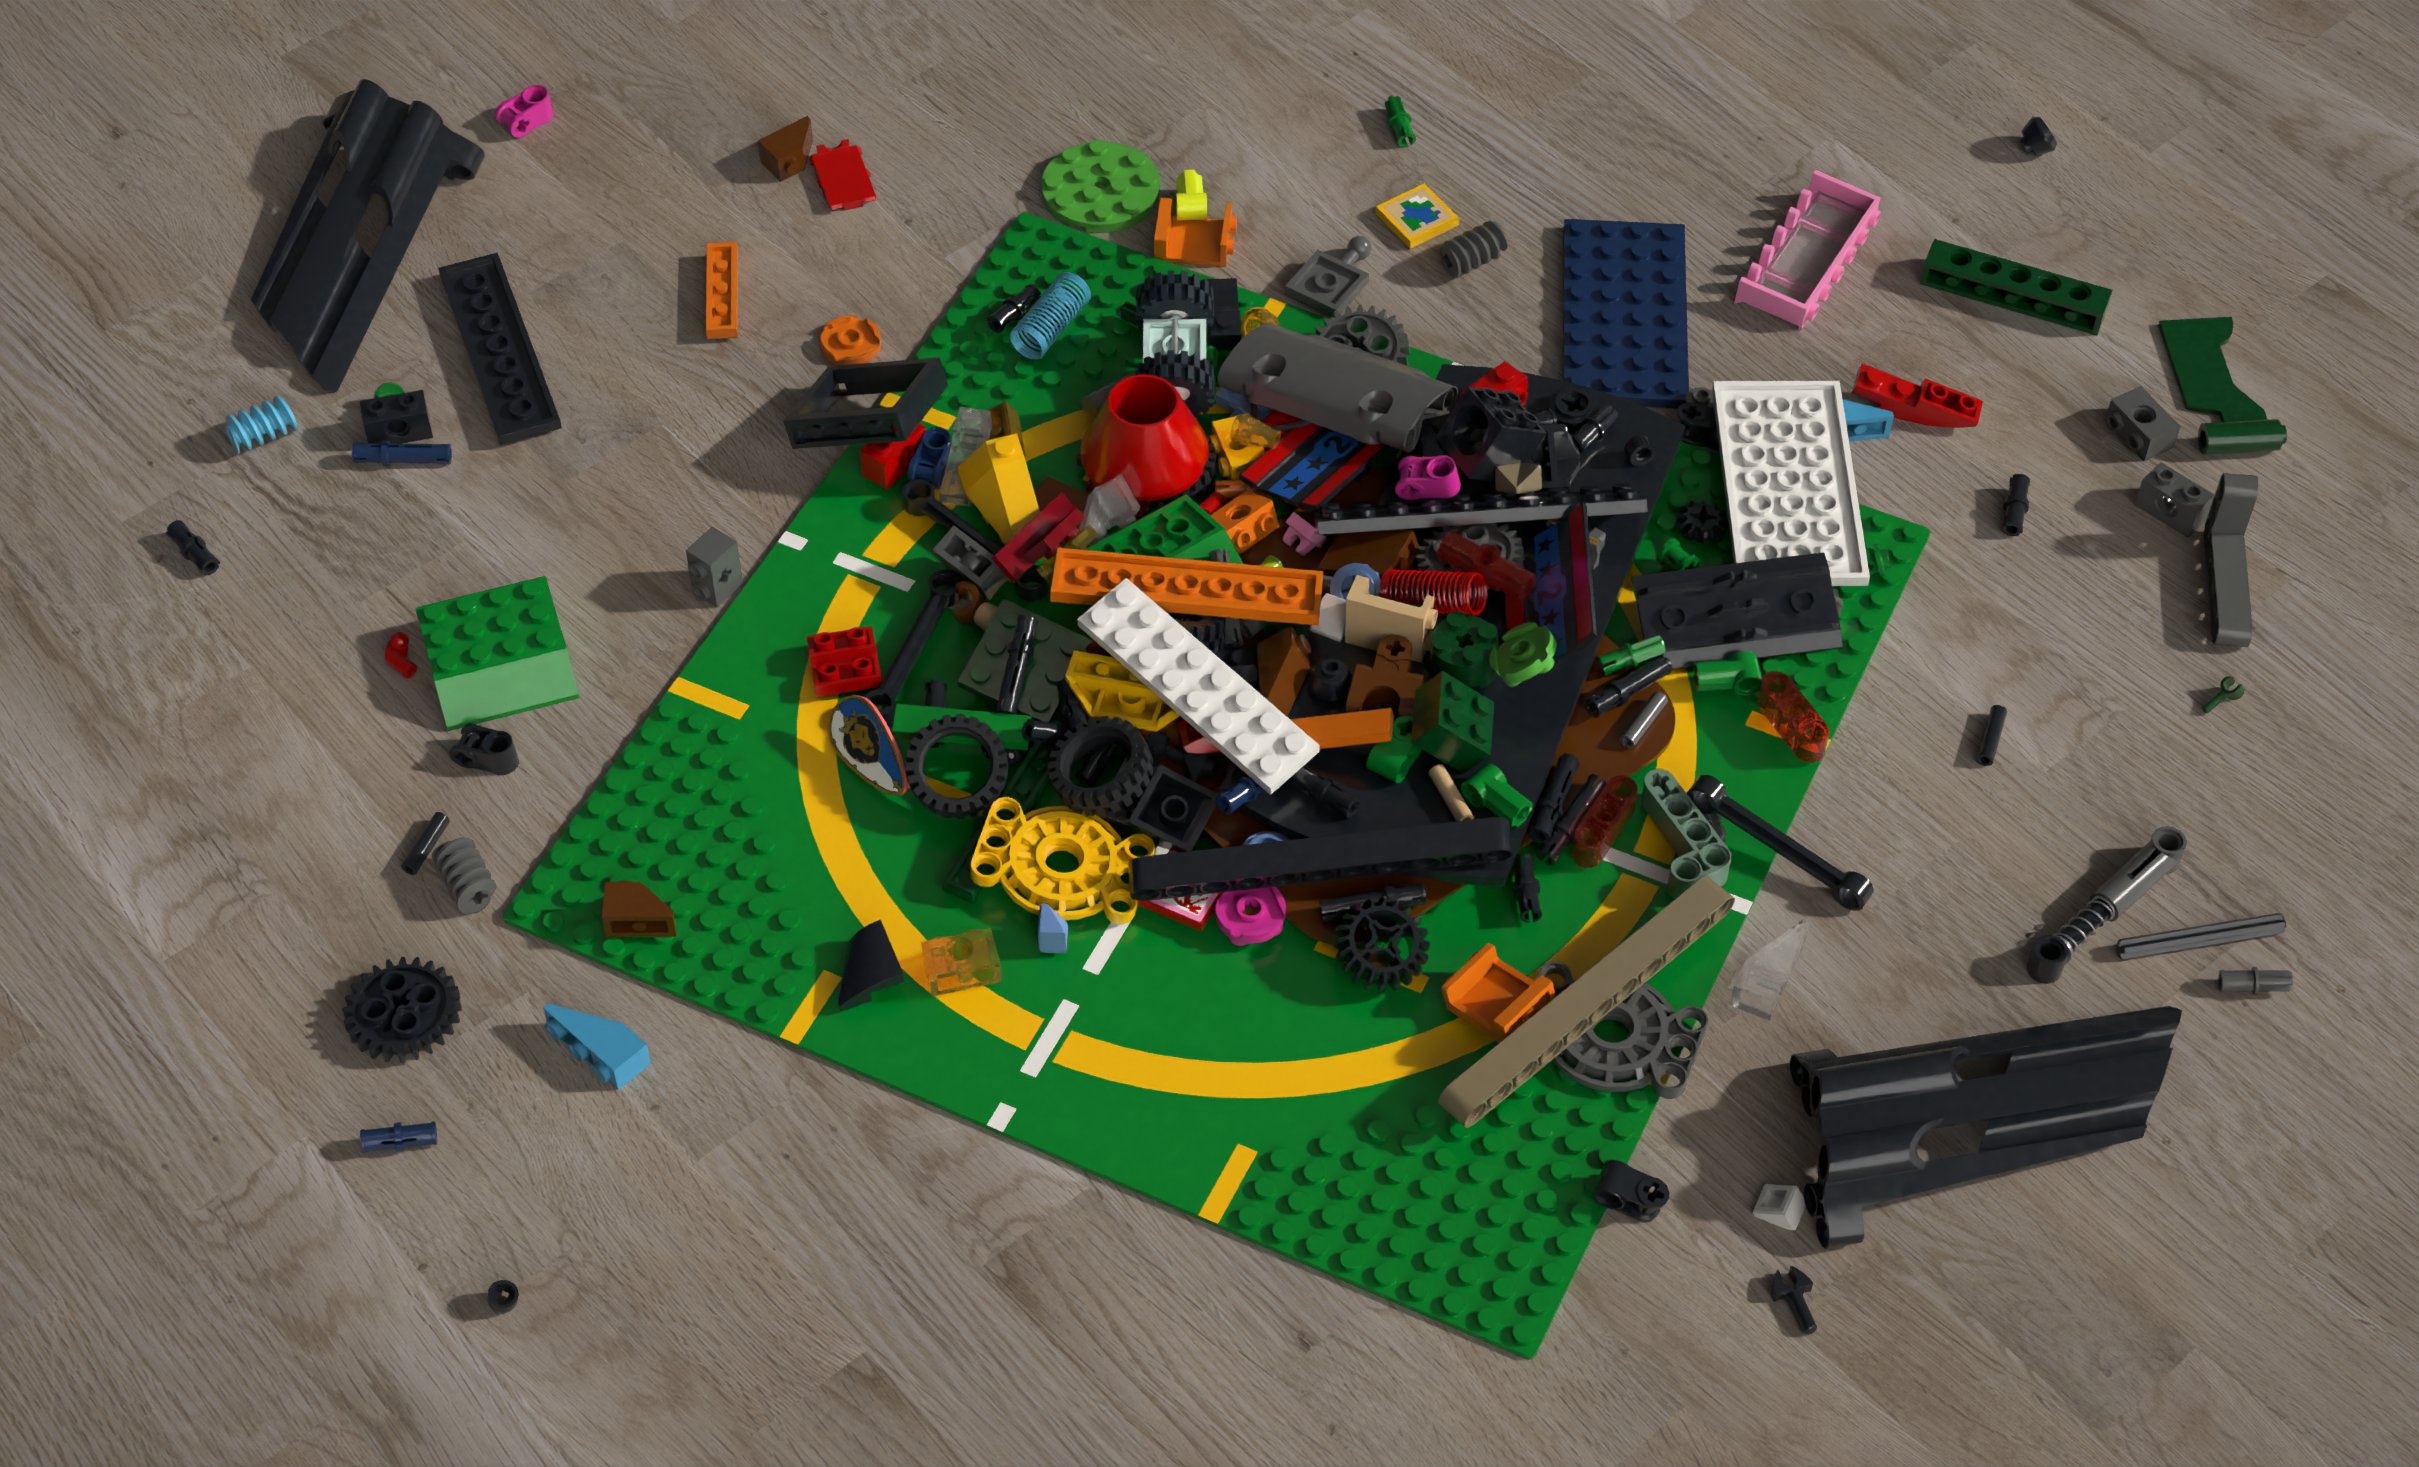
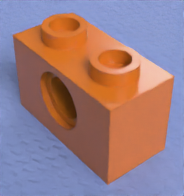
(1247, 519)

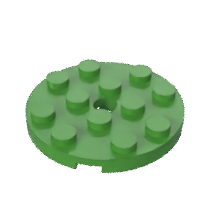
(1074, 198)

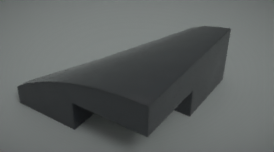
(868, 966)

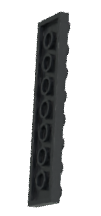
(499, 348)

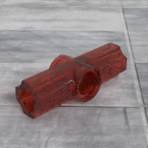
(1488, 562)

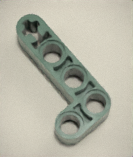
(1686, 832)

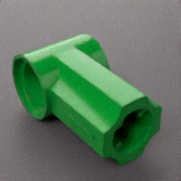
(1737, 673)
(1490, 789)

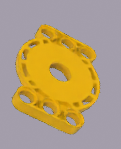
(1052, 829)

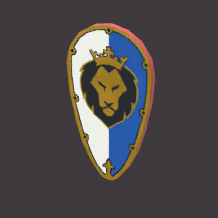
(867, 744)

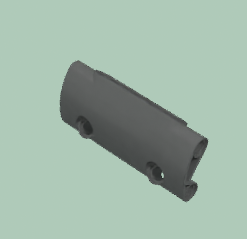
(1335, 386)

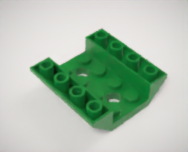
(1155, 536)

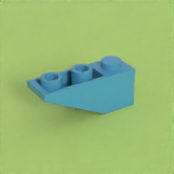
(605, 1044)

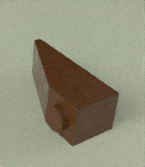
(1283, 667)

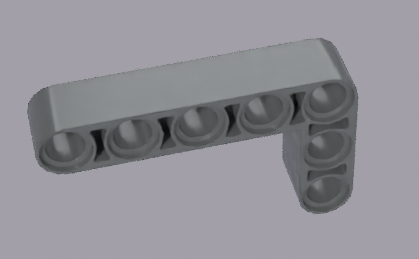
(2227, 559)

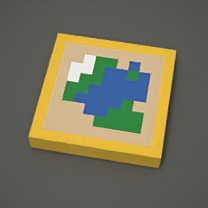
(1417, 215)

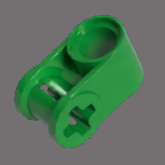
(1395, 757)

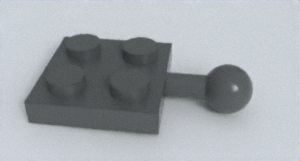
(1330, 282)

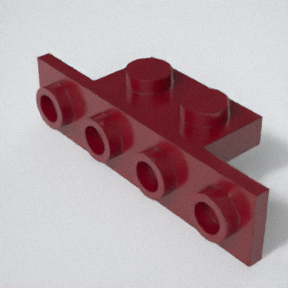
(1039, 537)

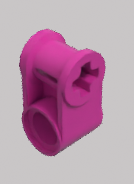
(527, 111)
(1428, 477)

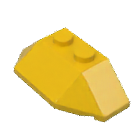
(1113, 691)

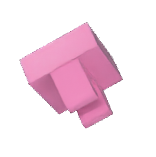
(1302, 530)

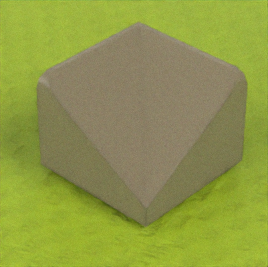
(1518, 478)

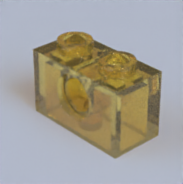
(950, 975)

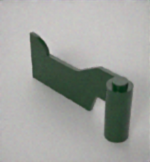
(2208, 388)

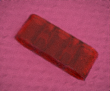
(1793, 717)
(1604, 821)

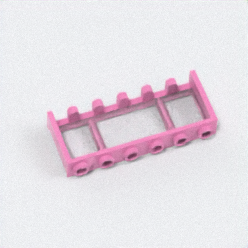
(1810, 250)

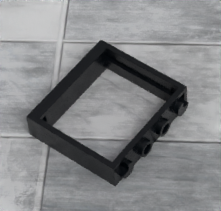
(813, 426)

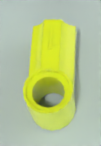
(1190, 199)

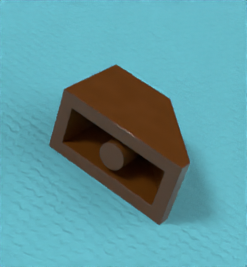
(787, 149)
(635, 912)

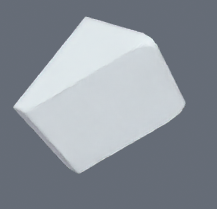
(1331, 618)
(1780, 1205)

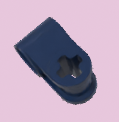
(931, 457)

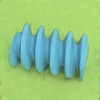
(259, 423)

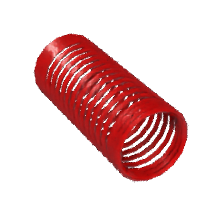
(1464, 589)

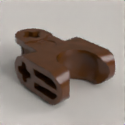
(1387, 681)

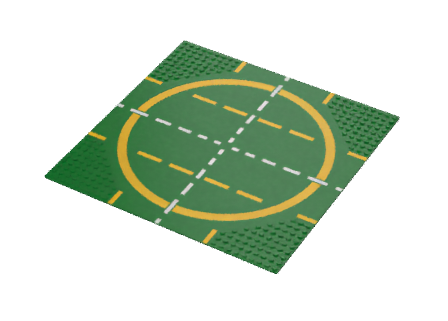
(1152, 1049)

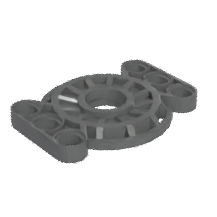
(1652, 1035)

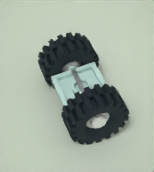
(1174, 321)

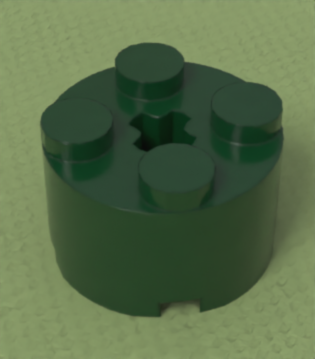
(1463, 649)

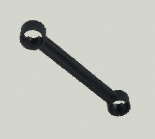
(947, 519)
(916, 641)
(1849, 888)

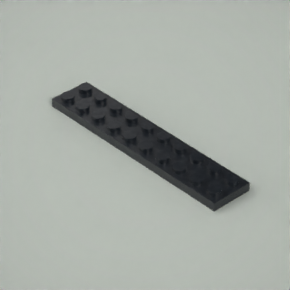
(1466, 511)

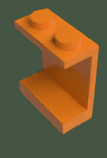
(1194, 241)

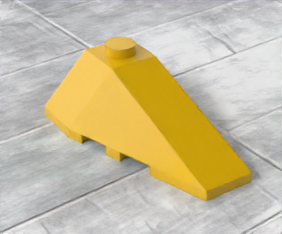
(1000, 485)

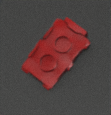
(842, 176)

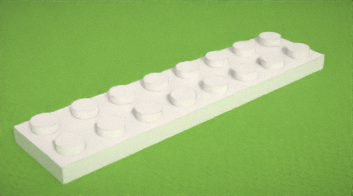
(1198, 686)

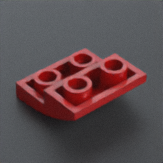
(844, 661)

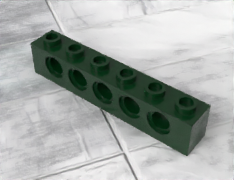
(2015, 287)

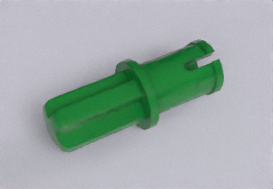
(1399, 121)
(1632, 654)

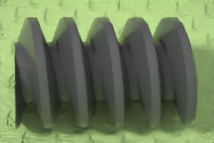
(1473, 248)
(464, 874)

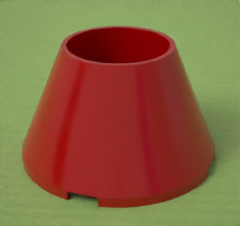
(1147, 438)

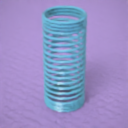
(1060, 293)

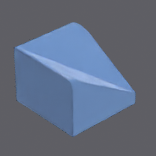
(1051, 931)

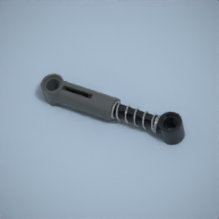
(2108, 902)

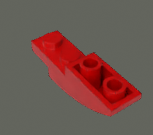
(1923, 404)

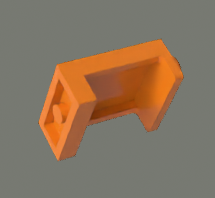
(1495, 994)

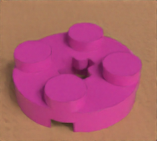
(1253, 929)

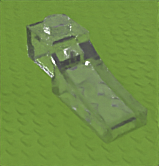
(969, 432)

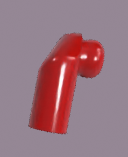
(396, 655)

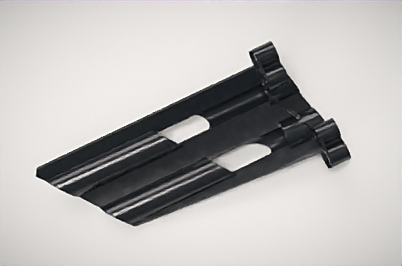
(318, 278)
(2060, 1096)

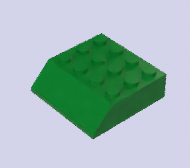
(497, 653)

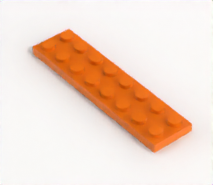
(1192, 585)

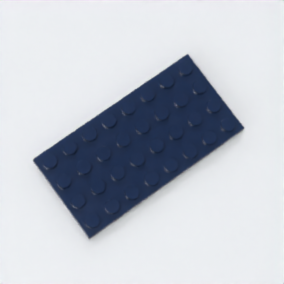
(1626, 310)

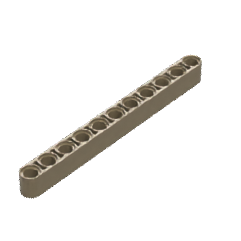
(1585, 1002)

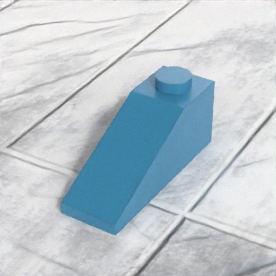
(1866, 421)

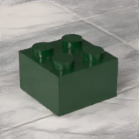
(1452, 722)

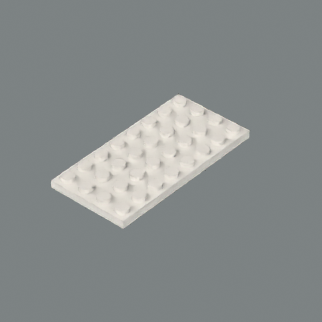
(1790, 474)

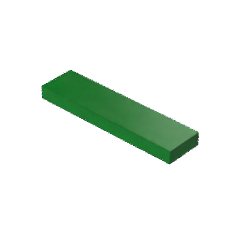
(911, 718)

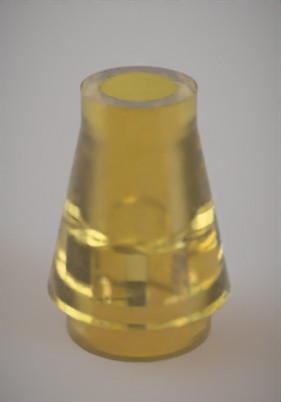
(1252, 432)

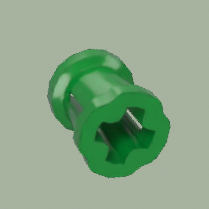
(1676, 557)

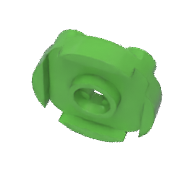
(1513, 664)

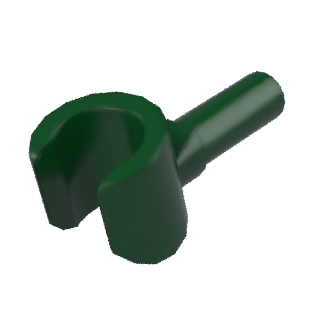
(2224, 694)

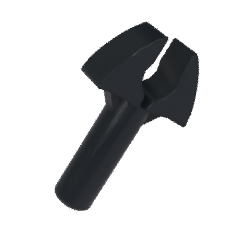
(1795, 1297)

